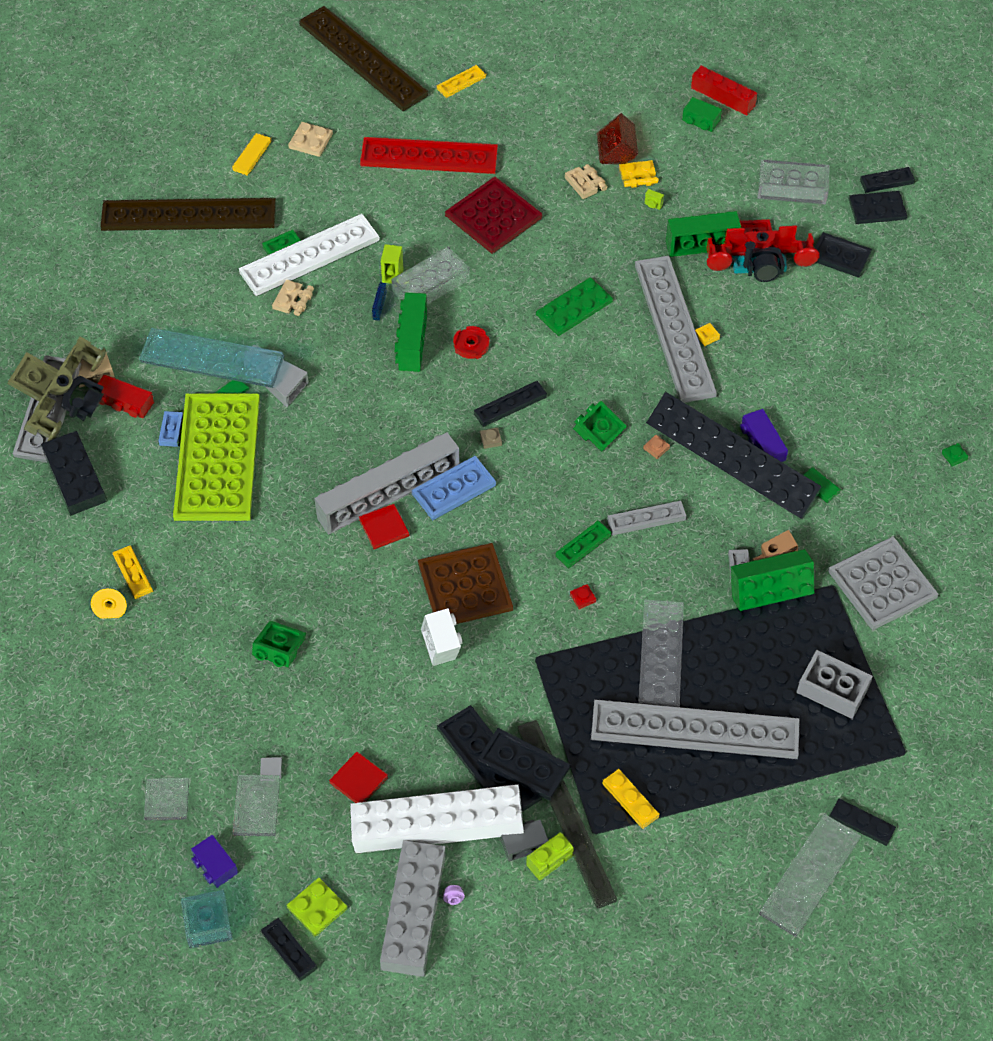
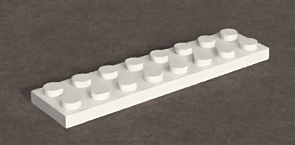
(308, 254)

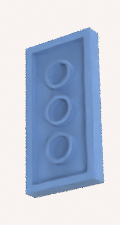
(453, 487)

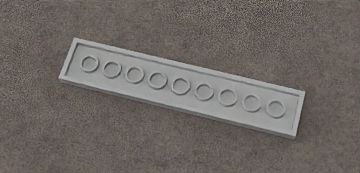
(675, 329)
(695, 729)

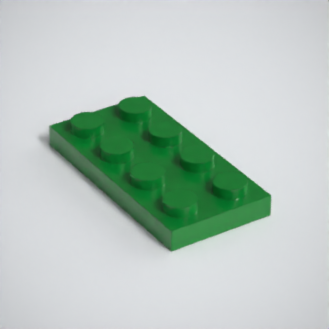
(574, 306)

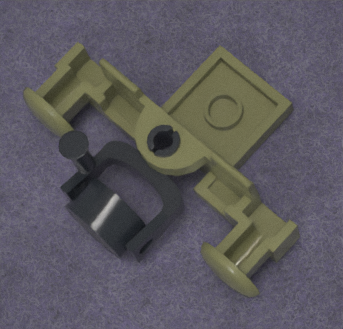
(35, 376)

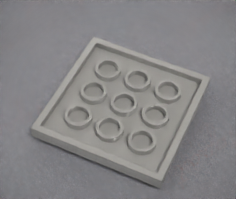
(883, 583)

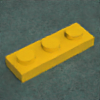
(630, 799)

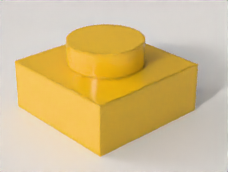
(707, 334)

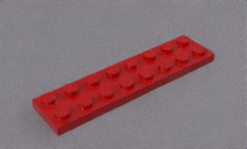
(429, 155)

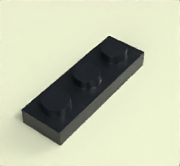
(887, 179)
(862, 822)
(288, 949)

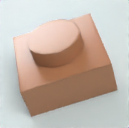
(656, 447)

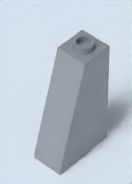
(288, 383)

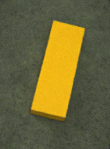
(461, 81)
(251, 154)
(132, 572)

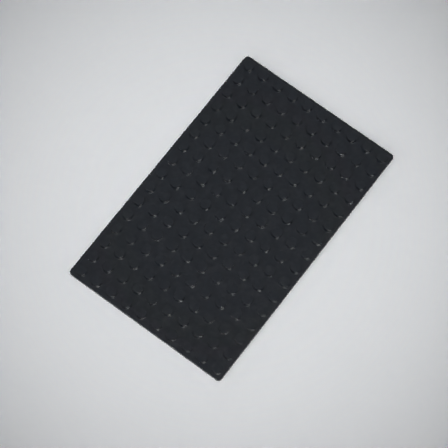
(728, 664)

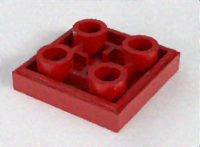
(384, 526)
(358, 778)

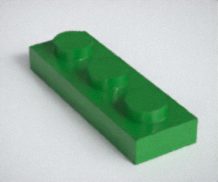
(583, 544)

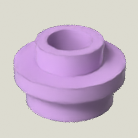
(453, 895)

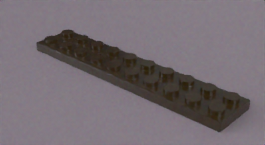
(363, 58)
(188, 214)

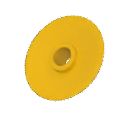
(105, 610)

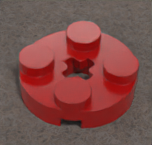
(467, 350)

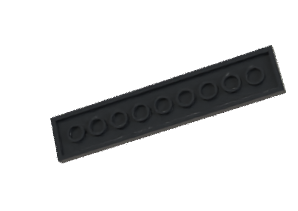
(734, 455)

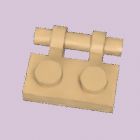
(582, 184)
(288, 295)

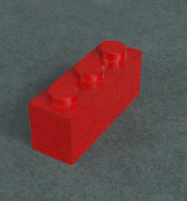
(125, 397)

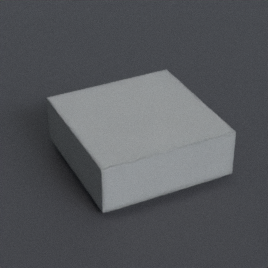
(271, 766)

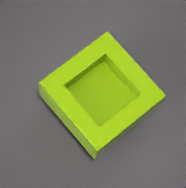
(654, 199)

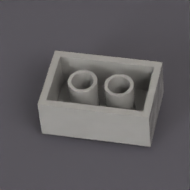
(834, 684)

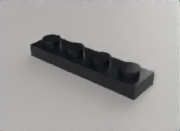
(510, 403)

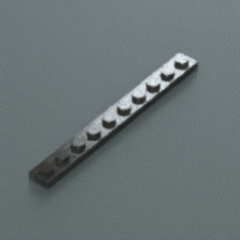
(574, 829)

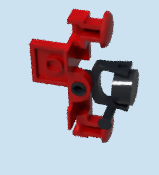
(759, 241)

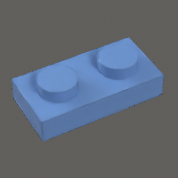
(171, 429)

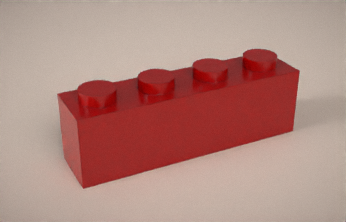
(724, 90)

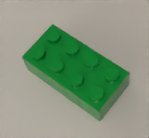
(691, 233)
(411, 332)
(772, 579)

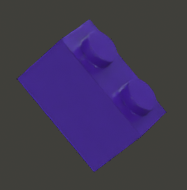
(214, 861)

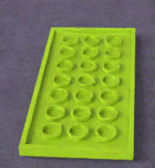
(217, 457)

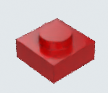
(583, 596)

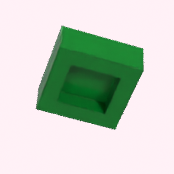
(955, 454)

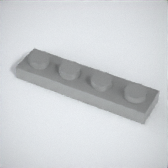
(646, 517)

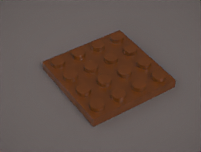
(466, 583)

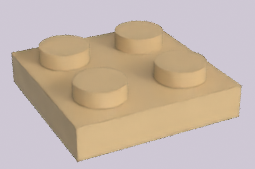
(310, 139)

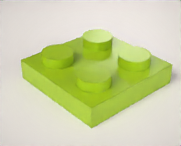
(317, 907)

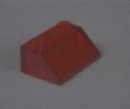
(617, 141)

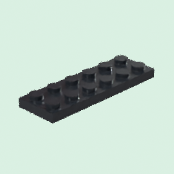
(468, 737)

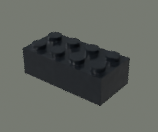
(73, 473)

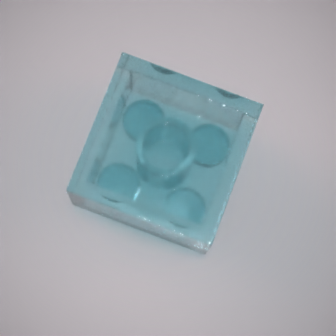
(206, 919)

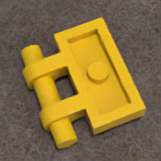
(643, 170)

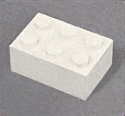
(440, 636)

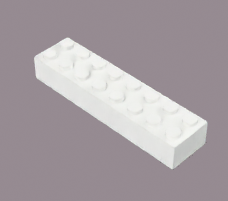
(436, 818)

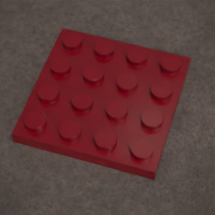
(493, 215)

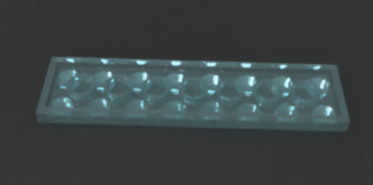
(212, 357)

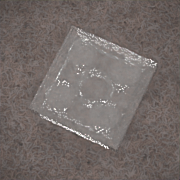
(166, 799)

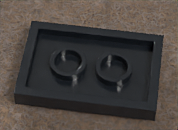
(877, 207)
(842, 254)

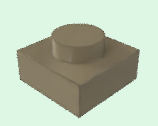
(490, 438)

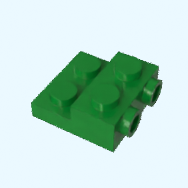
(599, 425)
(278, 644)

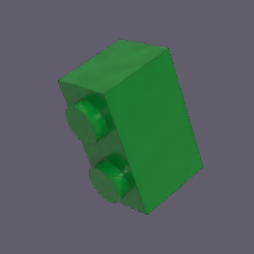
(701, 114)

